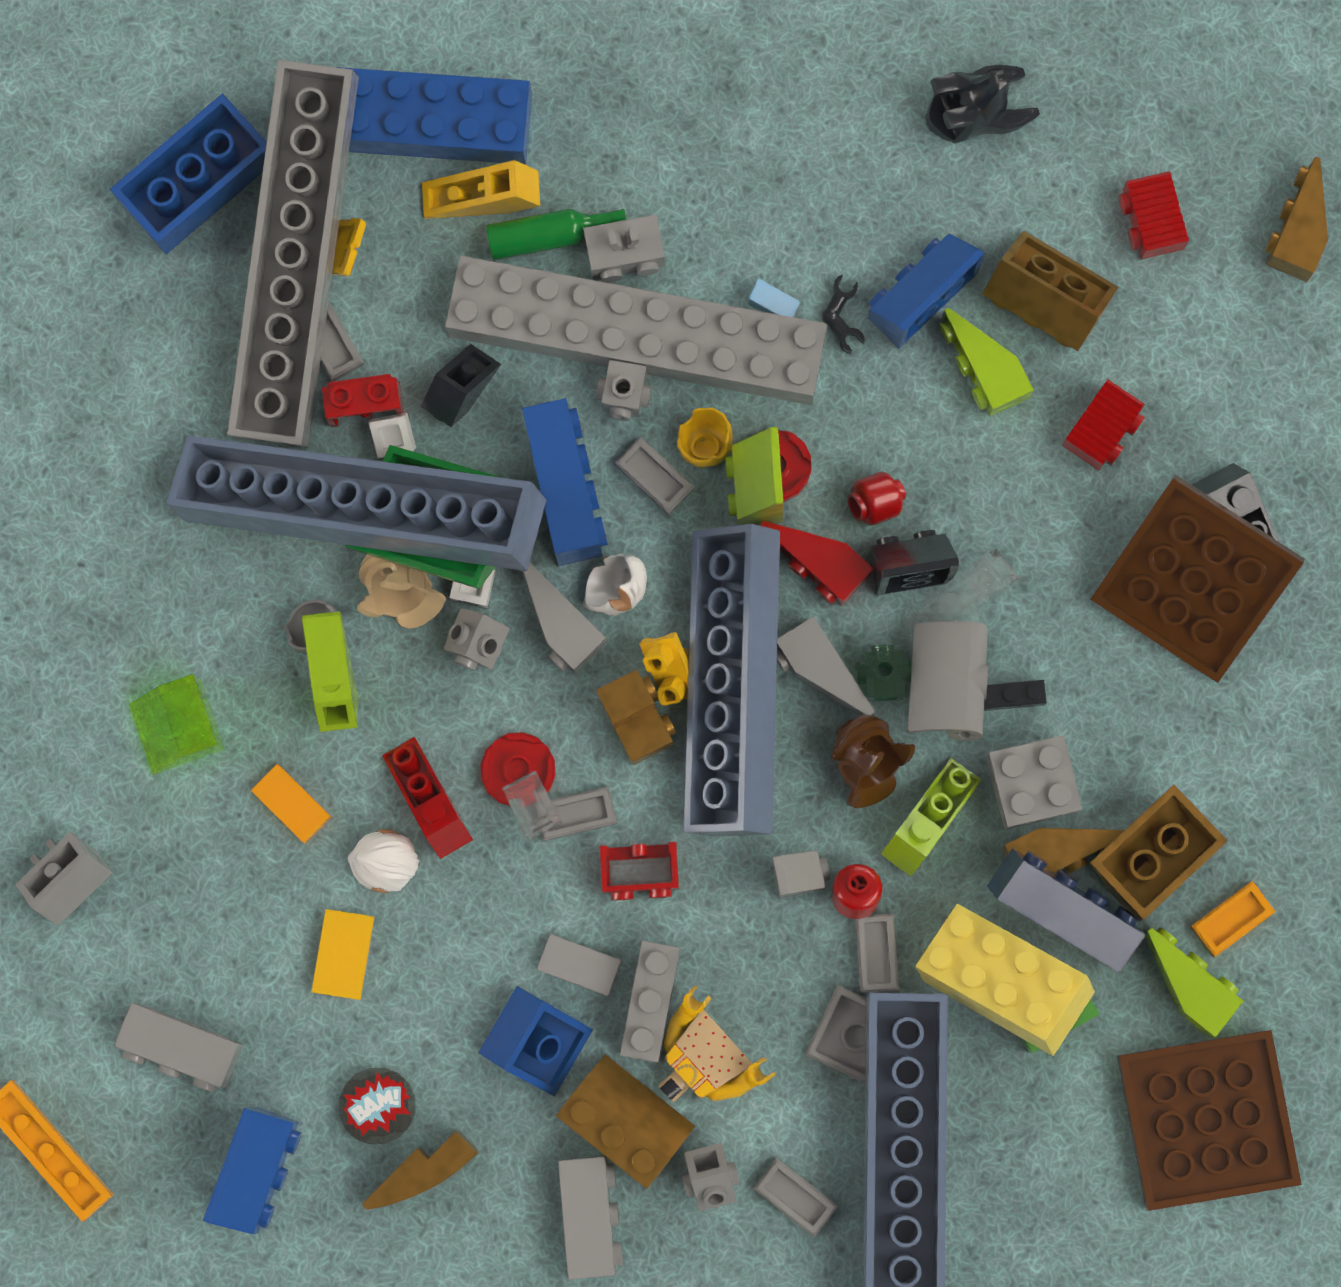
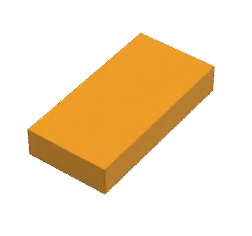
(291, 803)
(1232, 919)

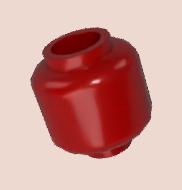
(876, 498)
(856, 891)

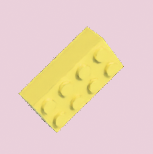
(1005, 979)

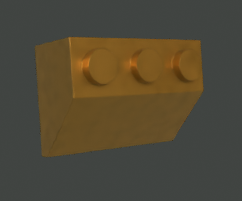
(1049, 290)
(1157, 853)
(625, 1121)

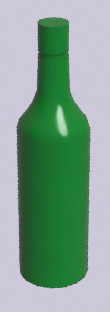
(544, 231)

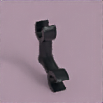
(836, 323)

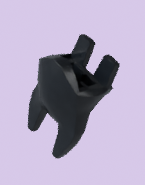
(976, 104)

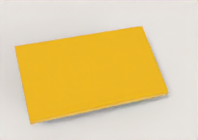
(343, 954)

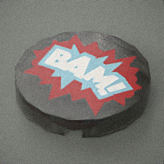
(377, 1105)

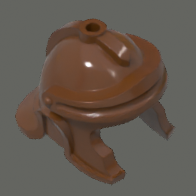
(868, 759)

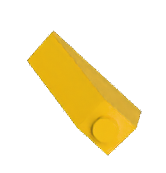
(482, 191)

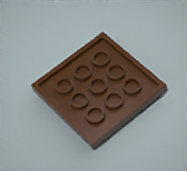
(1197, 578)
(1209, 1120)

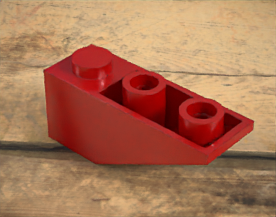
(826, 561)
(427, 798)

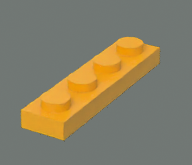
(51, 1153)

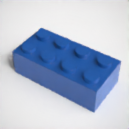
(192, 174)
(561, 479)

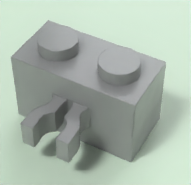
(624, 248)
(63, 878)

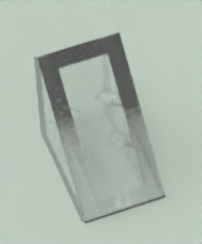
(532, 806)

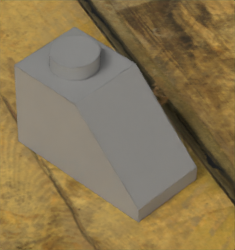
(800, 873)

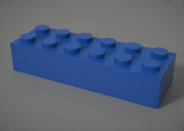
(441, 116)

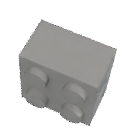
(1033, 782)

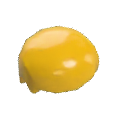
(714, 429)

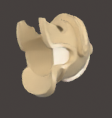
(398, 593)

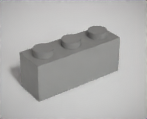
(650, 1001)
(178, 1047)
(589, 1217)

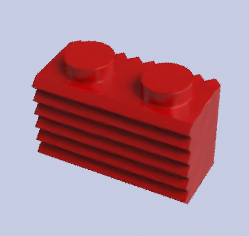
(1153, 215)
(1103, 426)

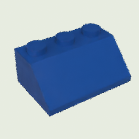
(924, 288)
(253, 1171)

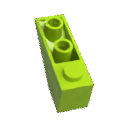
(993, 369)
(330, 671)
(931, 817)
(1195, 992)

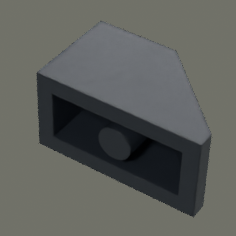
(459, 385)

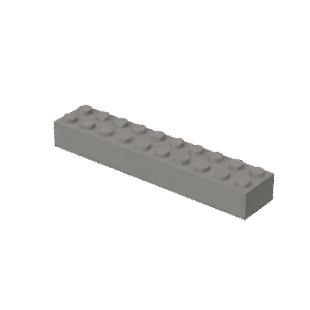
(293, 253)
(626, 324)

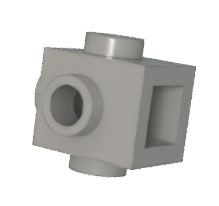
(623, 377)
(475, 640)
(710, 1177)

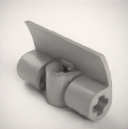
(949, 678)

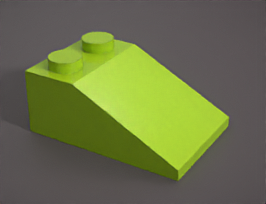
(756, 479)

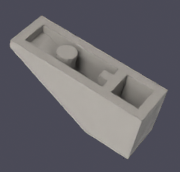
(566, 630)
(817, 663)

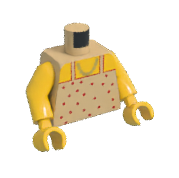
(706, 1057)

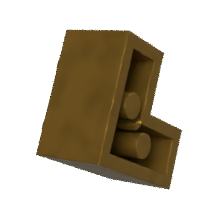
(633, 714)

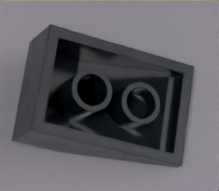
(913, 562)

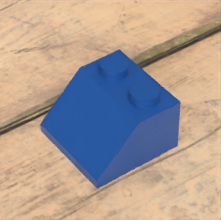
(535, 1041)

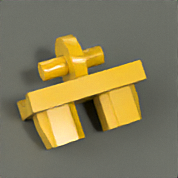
(668, 665)

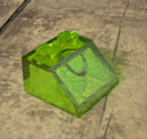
(176, 724)

